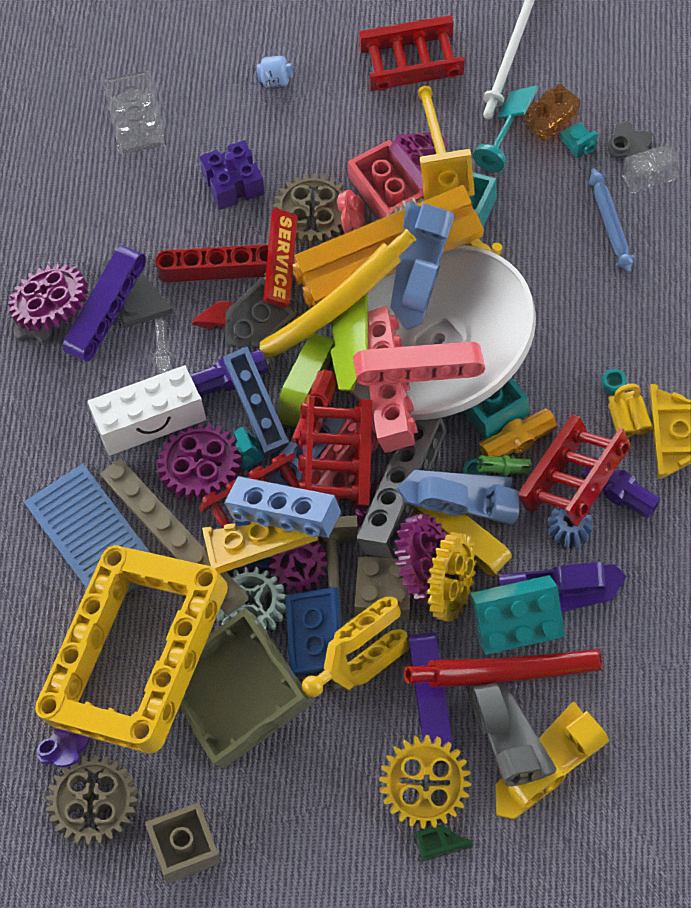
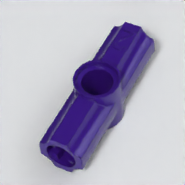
(219, 378)
(624, 489)

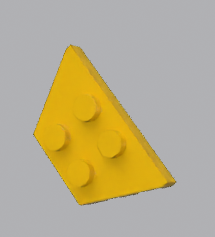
(671, 430)

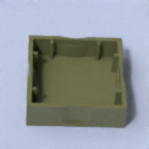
(240, 690)

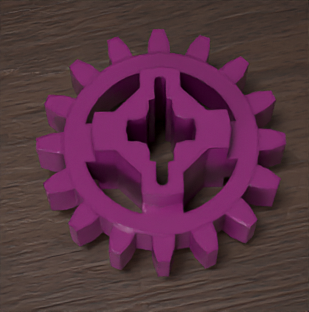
(288, 567)

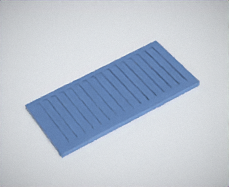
(82, 521)

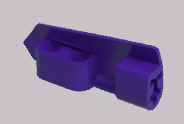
(576, 583)

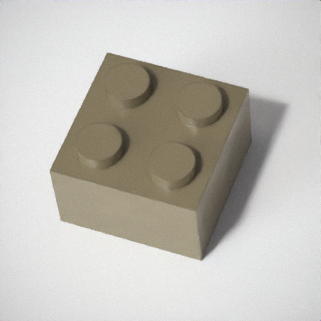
(380, 579)
(182, 842)

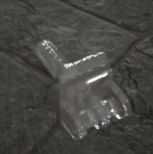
(162, 357)

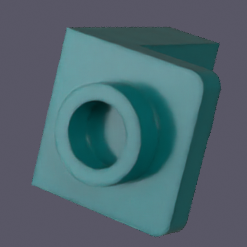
(579, 139)
(249, 448)

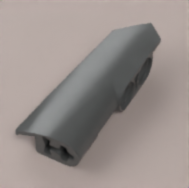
(510, 735)

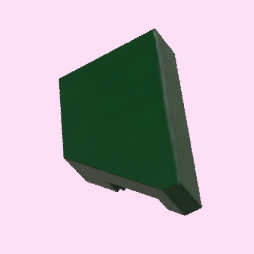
(439, 842)

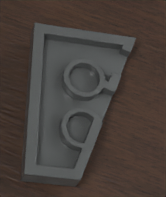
(143, 303)

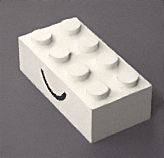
(147, 410)

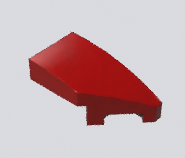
(213, 316)

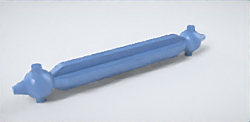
(611, 220)

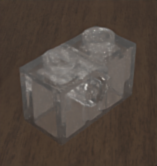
(651, 168)

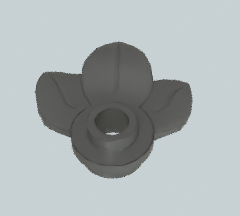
(631, 141)

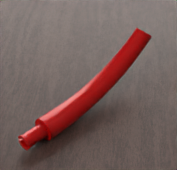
(503, 669)

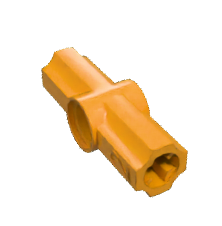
(519, 434)

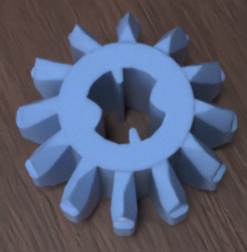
(562, 532)

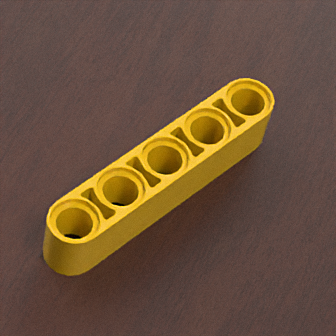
(490, 552)

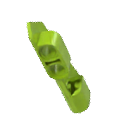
(350, 337)

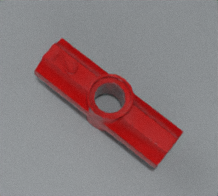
(323, 392)

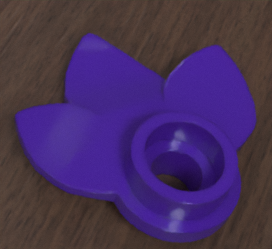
(62, 748)

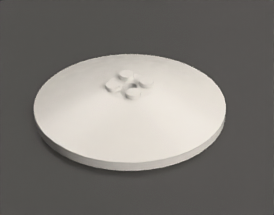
(476, 301)

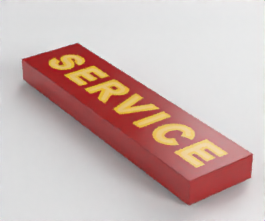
(280, 258)

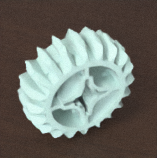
(262, 587)

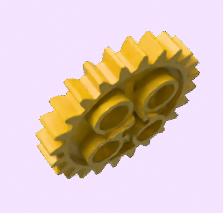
(456, 559)
(422, 807)

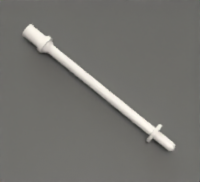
(494, 97)

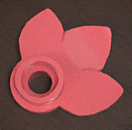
(352, 210)

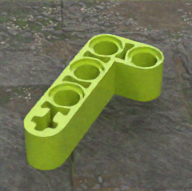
(313, 358)

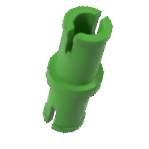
(504, 465)

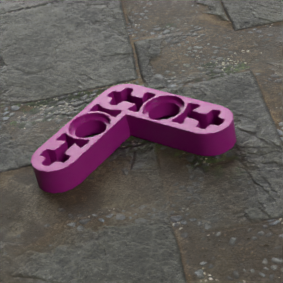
(409, 149)

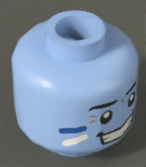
(274, 71)

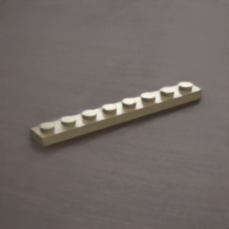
(165, 526)

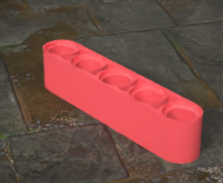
(418, 363)

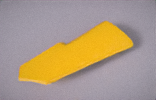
(568, 743)

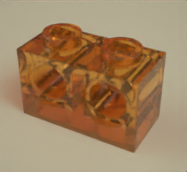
(552, 112)

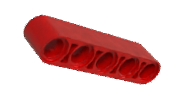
(205, 259)

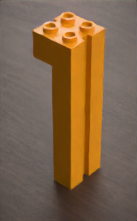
(332, 262)

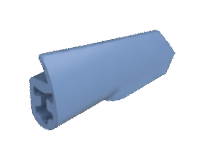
(419, 262)
(461, 494)

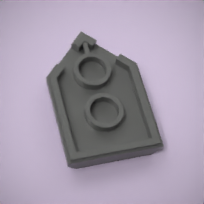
(253, 319)

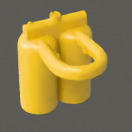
(629, 411)

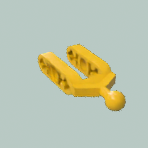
(352, 637)

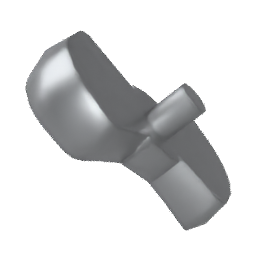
(42, 336)

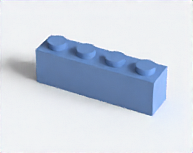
(256, 401)

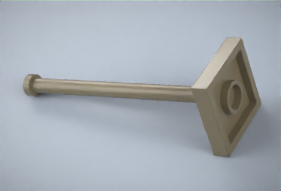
(343, 531)

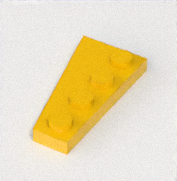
(245, 544)

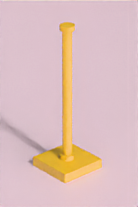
(443, 170)

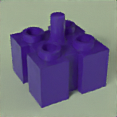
(232, 175)

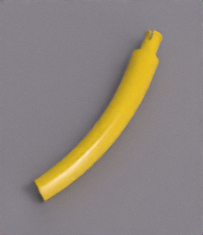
(341, 298)

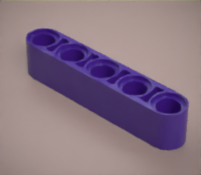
(104, 303)
(430, 701)

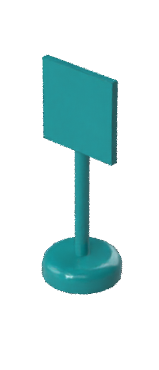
(490, 156)

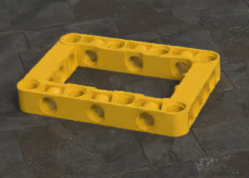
(64, 686)

